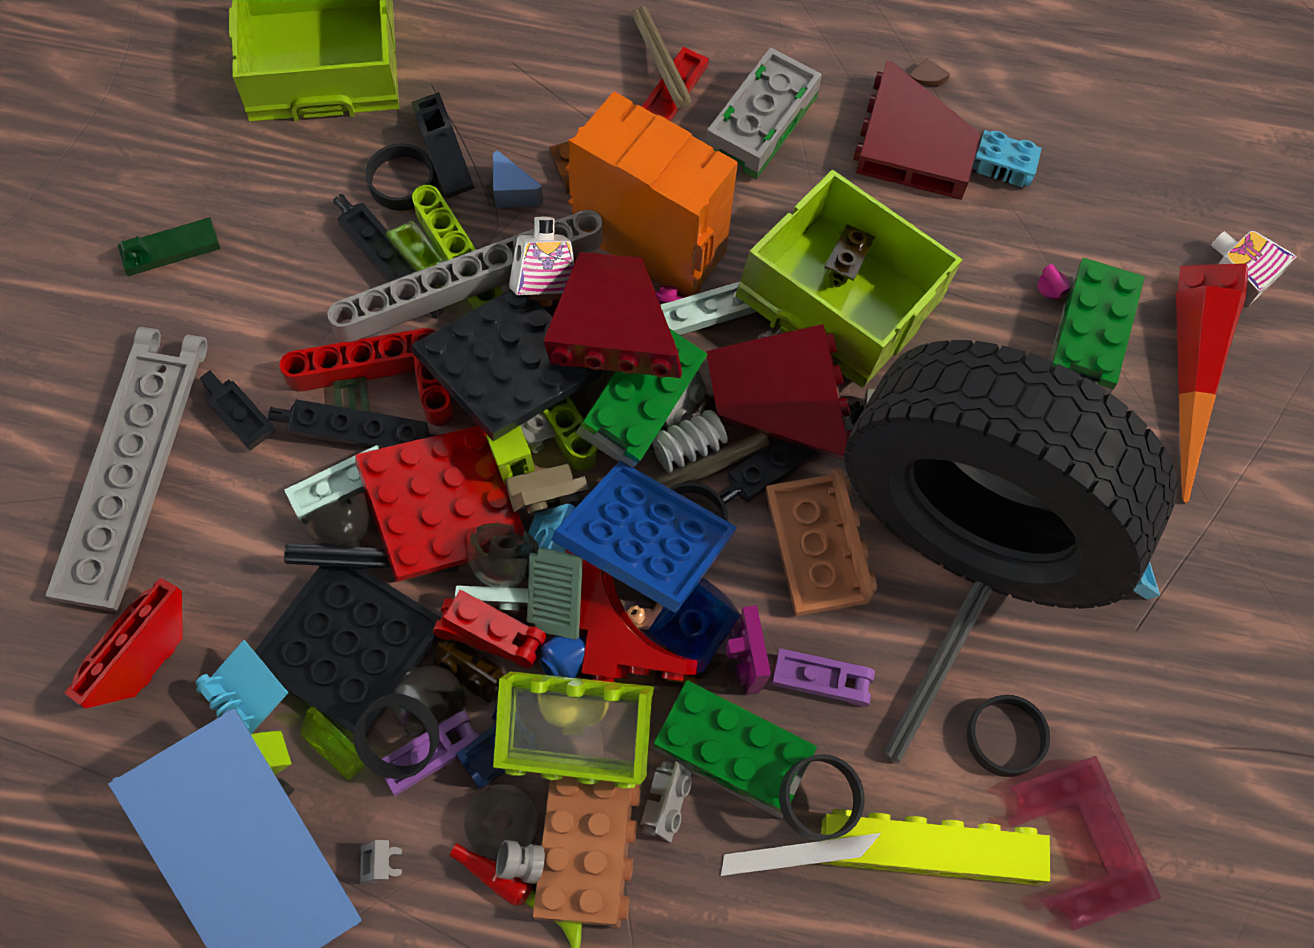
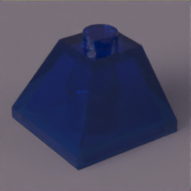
(698, 625)

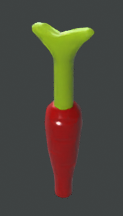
(513, 891)

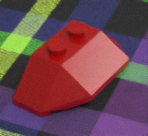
(131, 648)

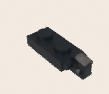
(237, 411)

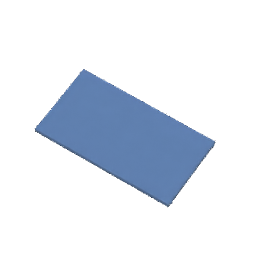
(234, 843)

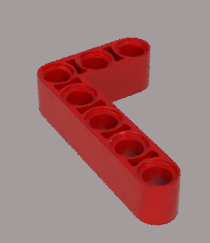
(377, 366)

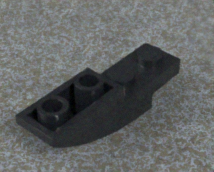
(442, 145)

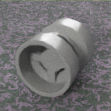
(520, 861)

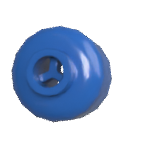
(563, 656)

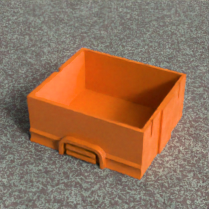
(655, 192)

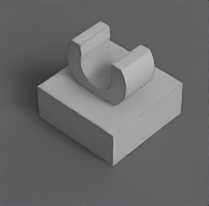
(375, 862)

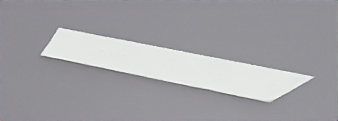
(797, 854)

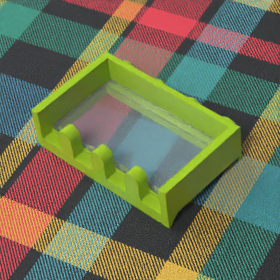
(573, 728)

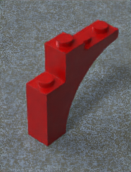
(615, 640)

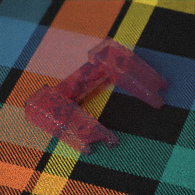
(1127, 878)

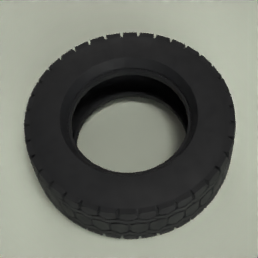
(1013, 473)

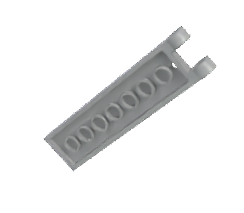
(125, 473)

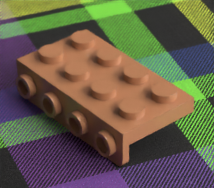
(820, 543)
(586, 853)

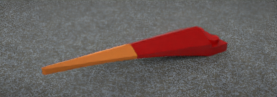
(1207, 317)

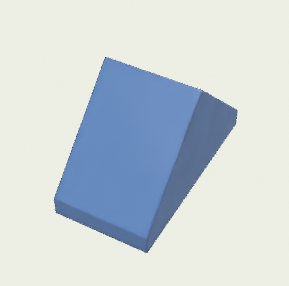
(513, 186)

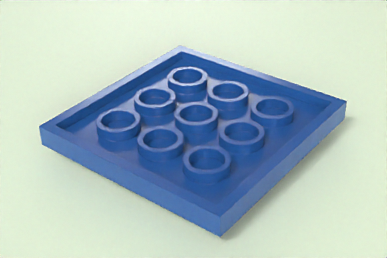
(645, 535)

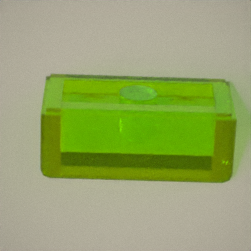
(415, 246)
(331, 744)

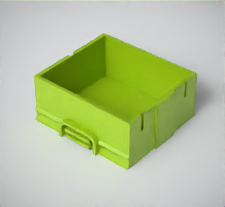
(313, 57)
(869, 316)

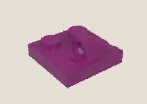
(748, 645)

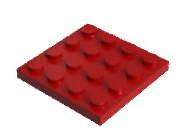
(433, 497)

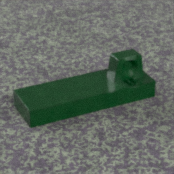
(168, 246)

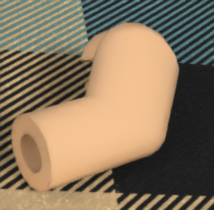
(644, 617)

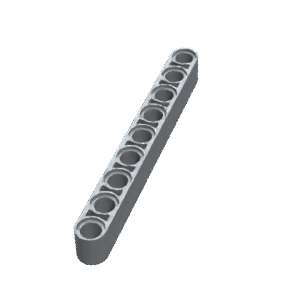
(450, 274)

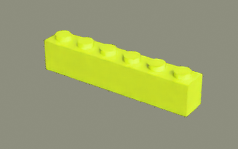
(946, 848)

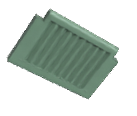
(555, 592)

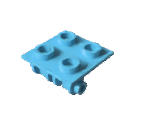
(1007, 153)
(242, 684)

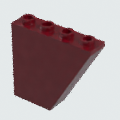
(915, 138)
(611, 320)
(784, 388)

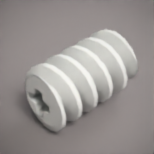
(688, 438)

